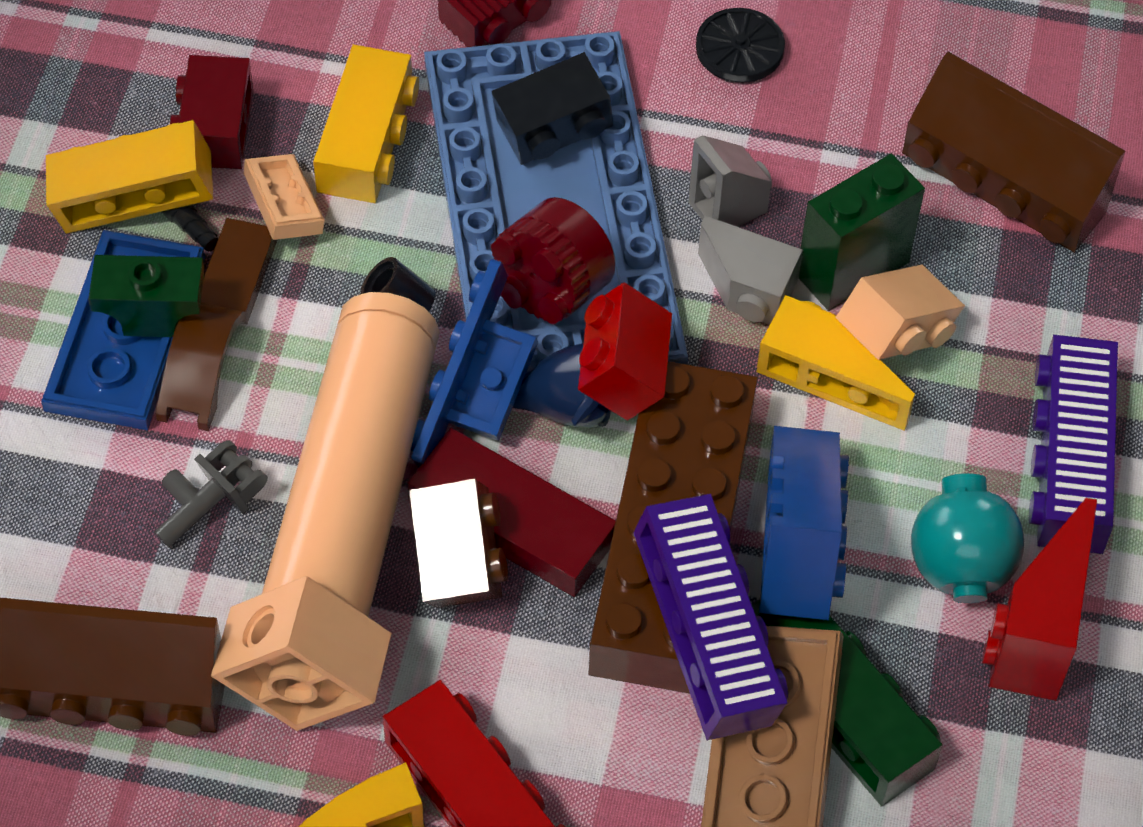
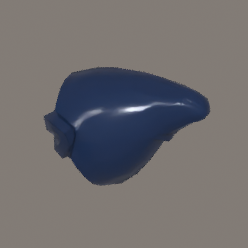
(554, 392)

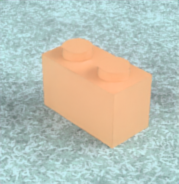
(900, 312)

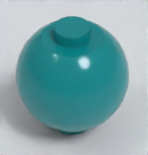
(967, 539)

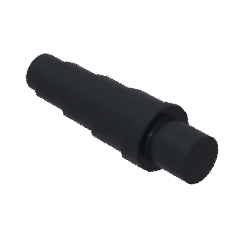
(194, 225)

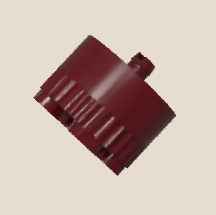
(554, 259)

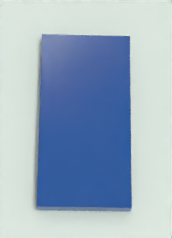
(98, 368)

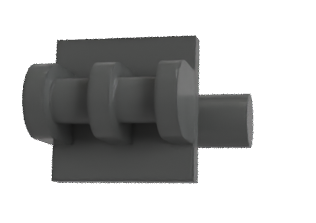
(221, 484)

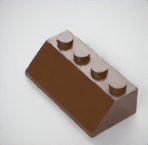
(1013, 152)
(109, 666)

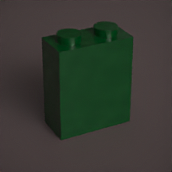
(859, 229)

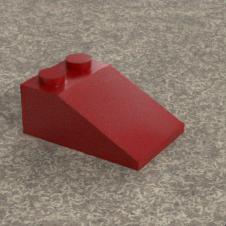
(1039, 626)

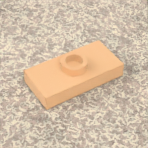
(283, 196)

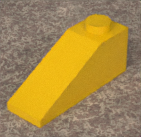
(821, 357)

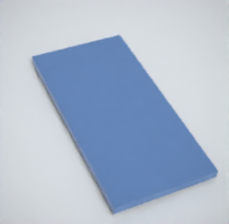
(601, 174)

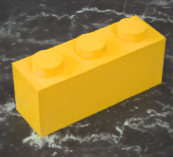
(365, 124)
(129, 177)

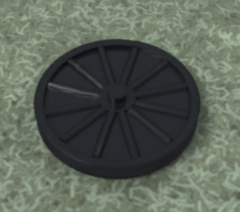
(740, 45)

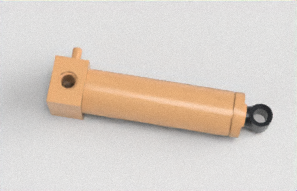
(308, 638)

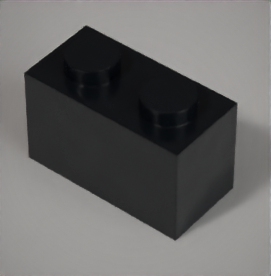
(553, 108)

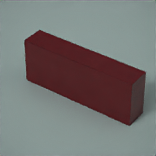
(539, 523)

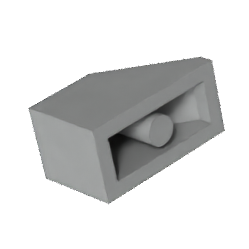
(727, 182)
(748, 268)

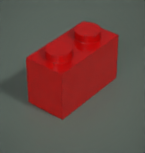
(625, 351)

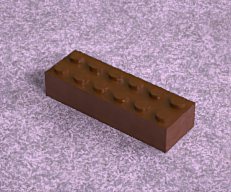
(680, 450)

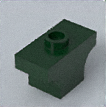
(146, 291)

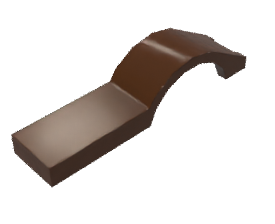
(203, 338)

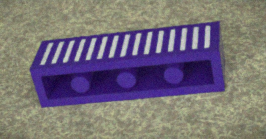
(1076, 435)
(710, 617)

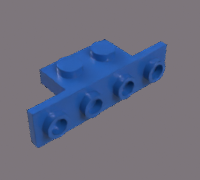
(482, 371)

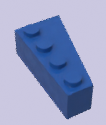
(804, 524)

